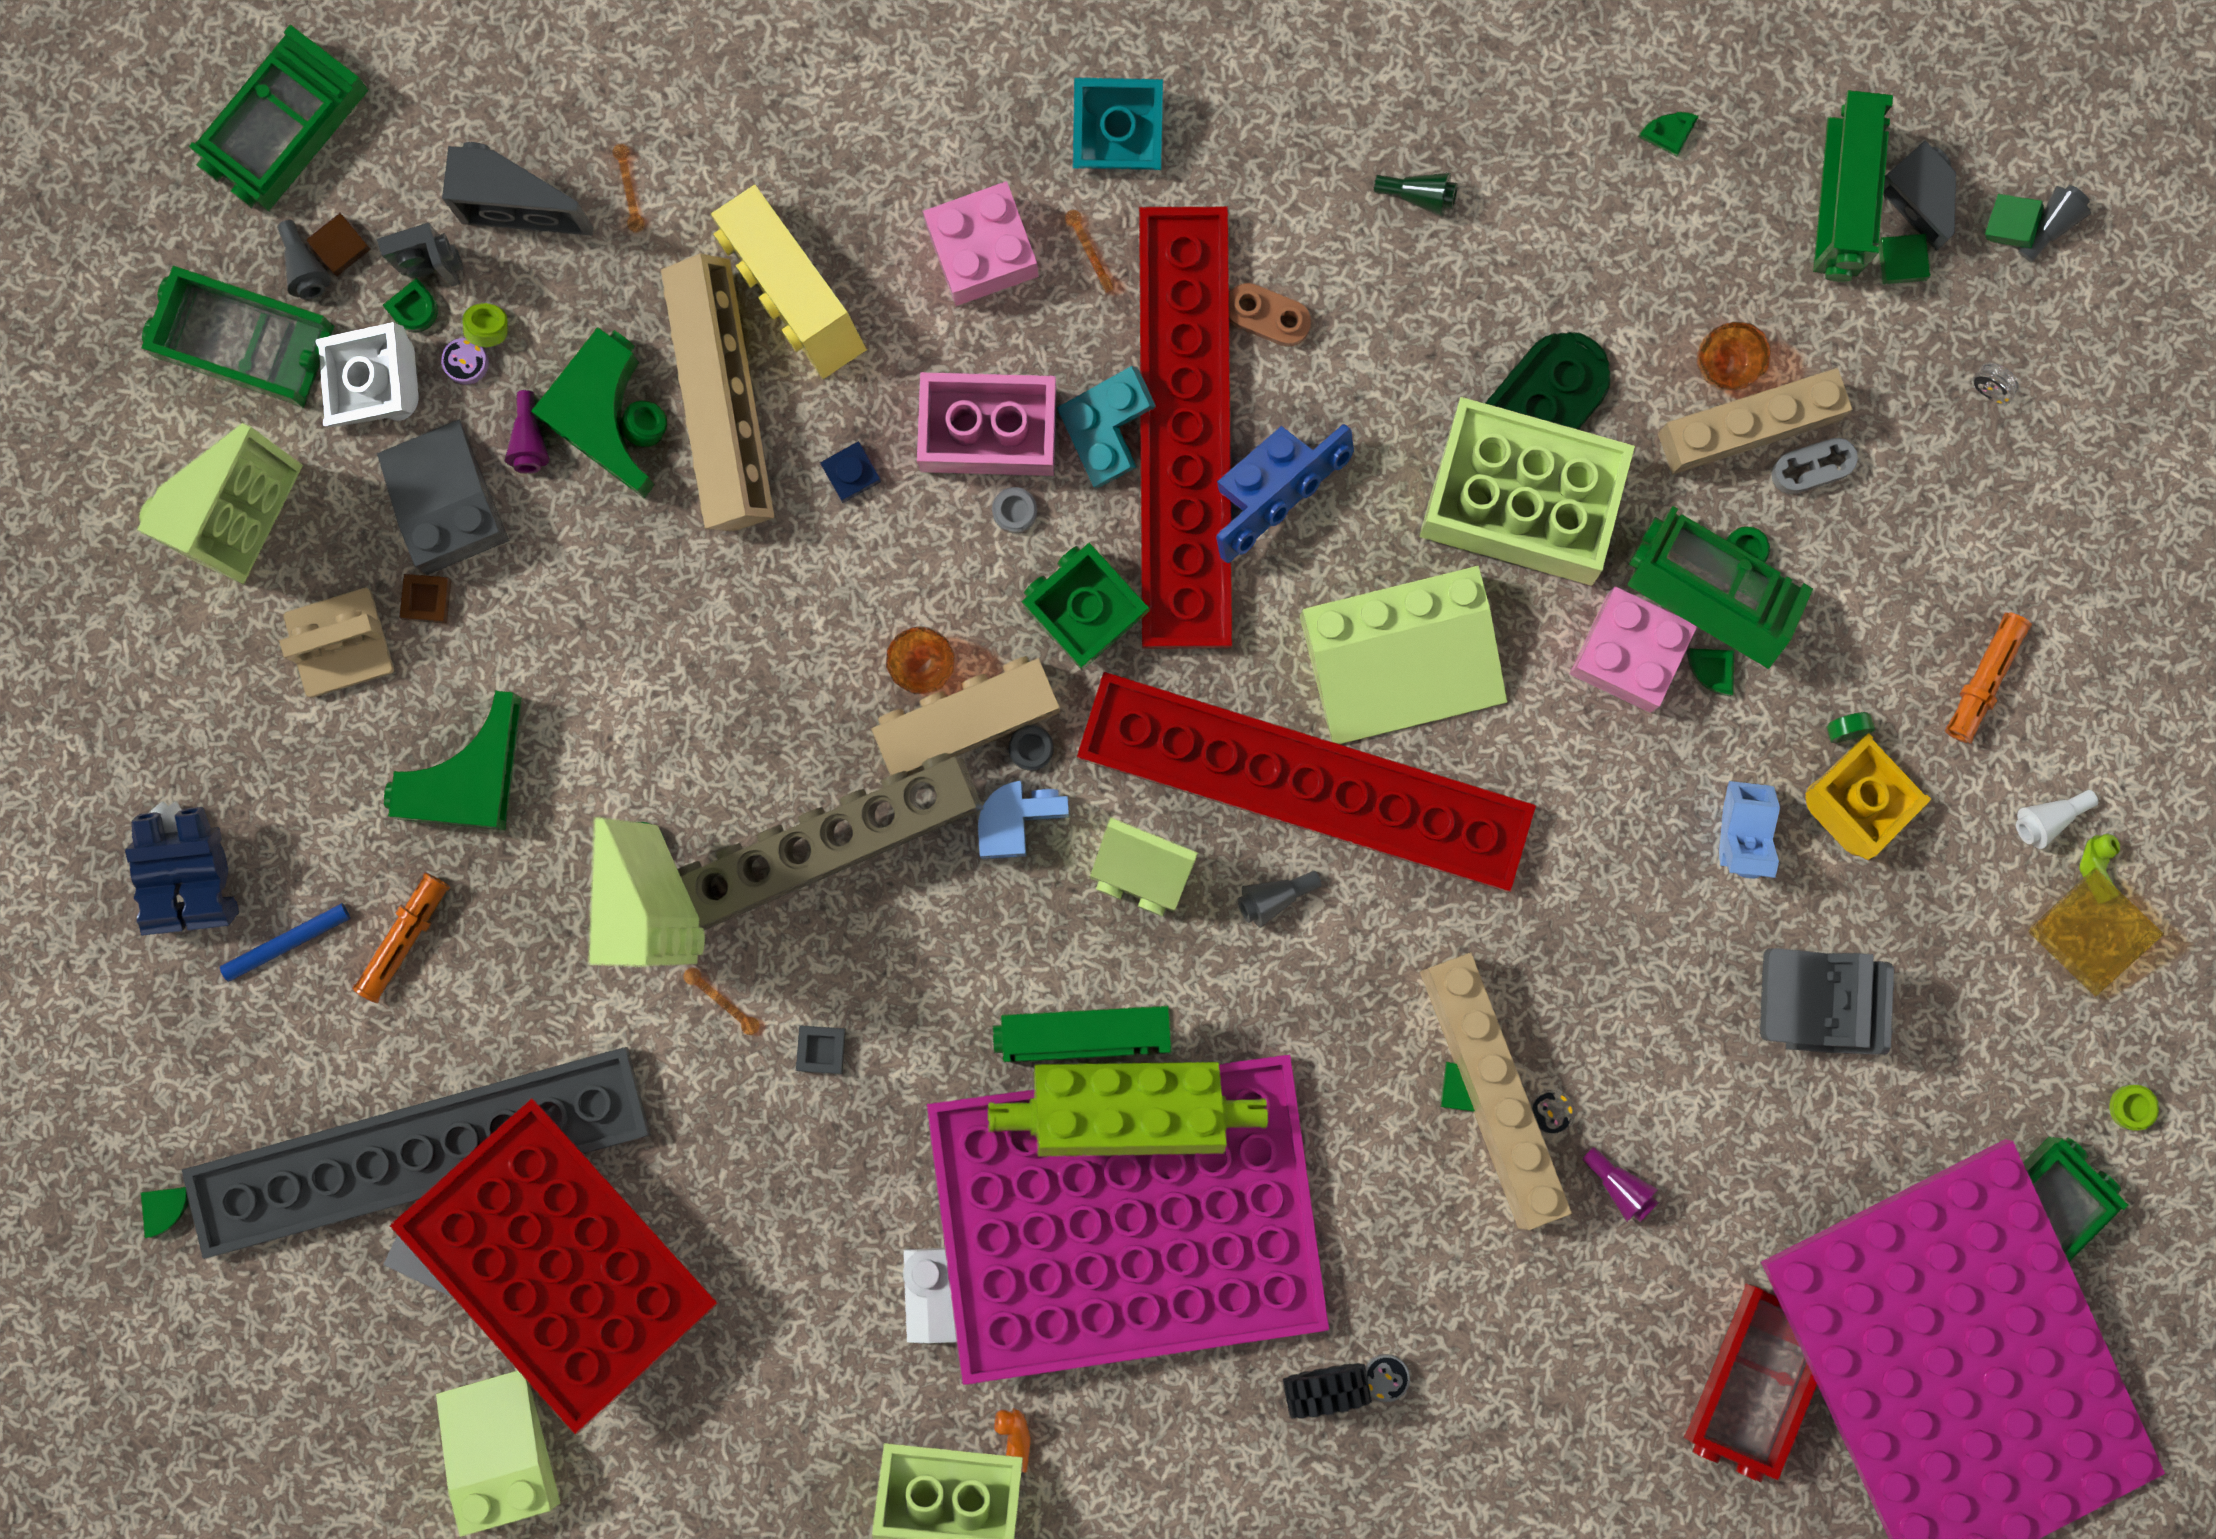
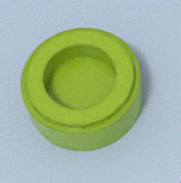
(485, 325)
(2134, 1107)

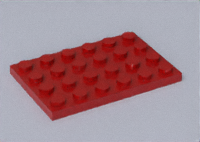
(554, 1266)

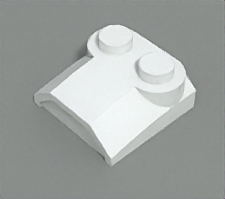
(368, 375)
(928, 1297)

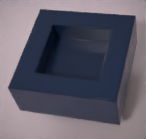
(850, 472)

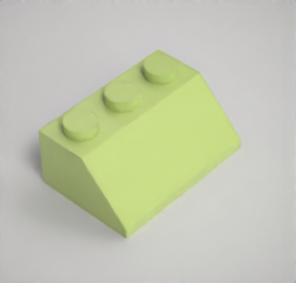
(946, 1494)

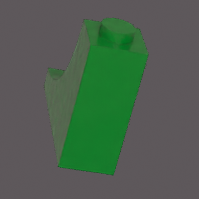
(587, 406)
(471, 785)

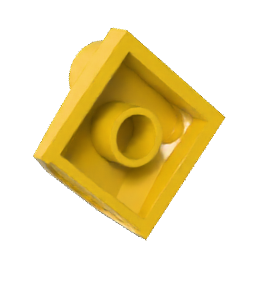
(1864, 799)

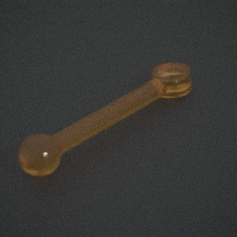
(1073, 218)
(635, 221)
(748, 1024)

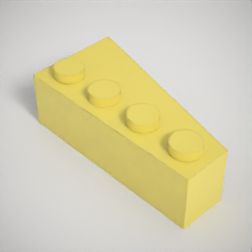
(788, 282)

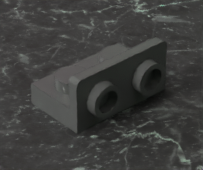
(421, 252)

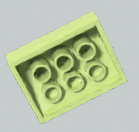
(1527, 491)
(223, 503)
(1404, 655)
(639, 900)

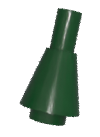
(1429, 192)

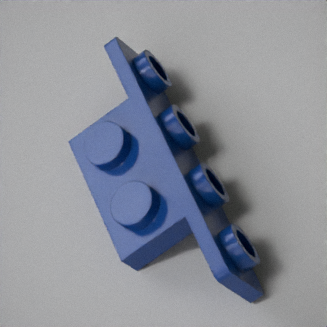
(1274, 481)

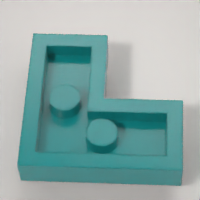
(1095, 422)

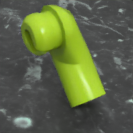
(2098, 854)

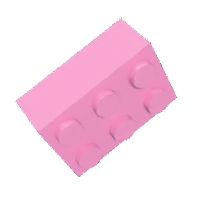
(987, 424)

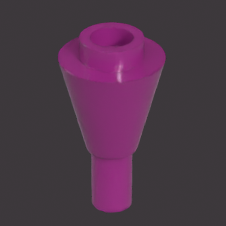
(526, 445)
(1628, 1192)

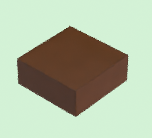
(338, 244)
(425, 598)

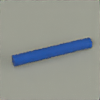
(285, 942)

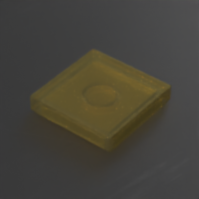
(2095, 932)

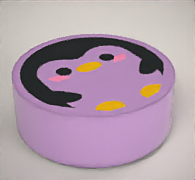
(464, 361)

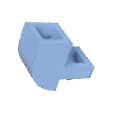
(1004, 817)
(1749, 830)

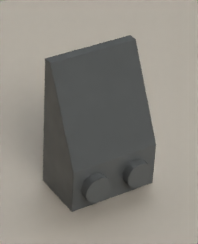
(496, 192)
(441, 498)

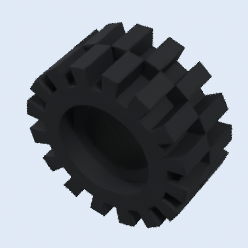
(1327, 1391)

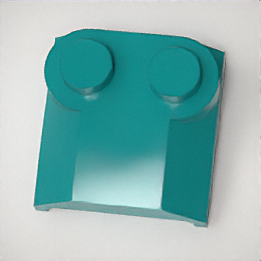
(1117, 123)

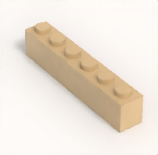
(717, 393)
(1495, 1092)

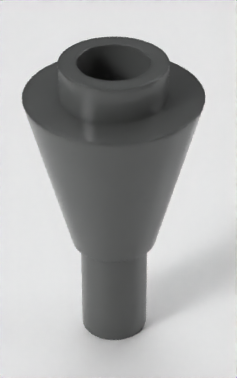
(2061, 213)
(303, 271)
(1266, 900)

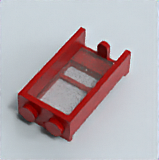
(1754, 1391)

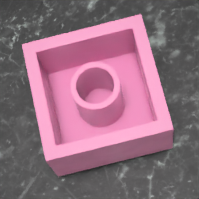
(981, 243)
(1633, 649)

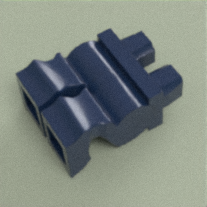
(181, 864)

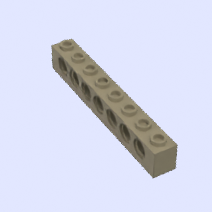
(954, 800)

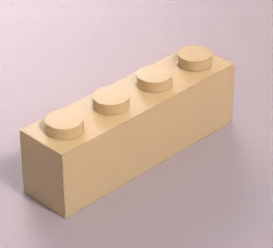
(1755, 421)
(967, 718)

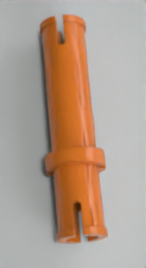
(1981, 691)
(401, 937)

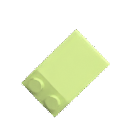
(1142, 867)
(494, 1453)

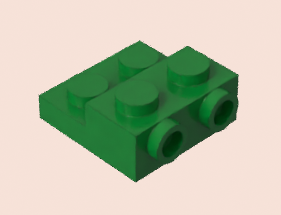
(1083, 605)

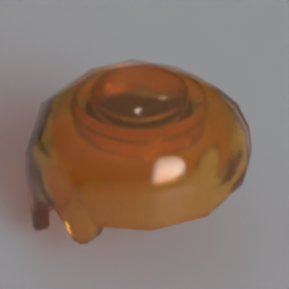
(1745, 344)
(912, 650)

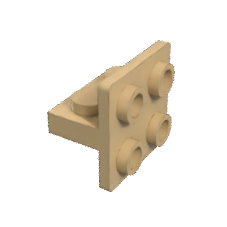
(337, 643)

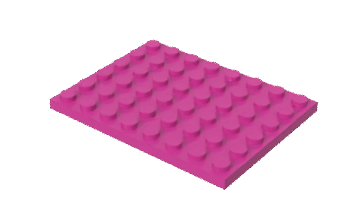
(1125, 1252)
(1964, 1359)

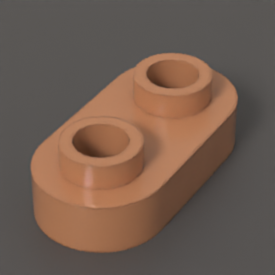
(1267, 315)

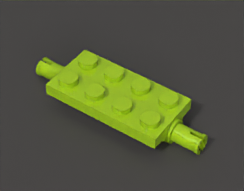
(1128, 1109)

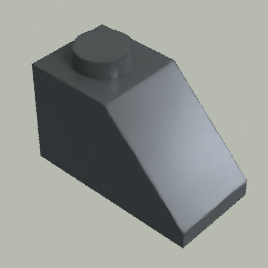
(1925, 193)

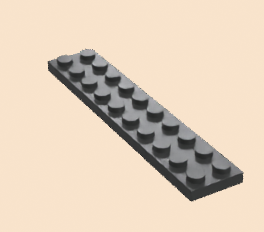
(400, 1153)

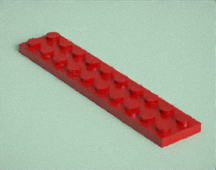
(1188, 430)
(1306, 782)

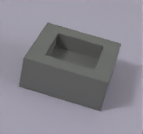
(820, 1049)

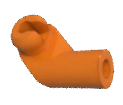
(1015, 1426)

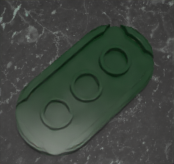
(1558, 381)

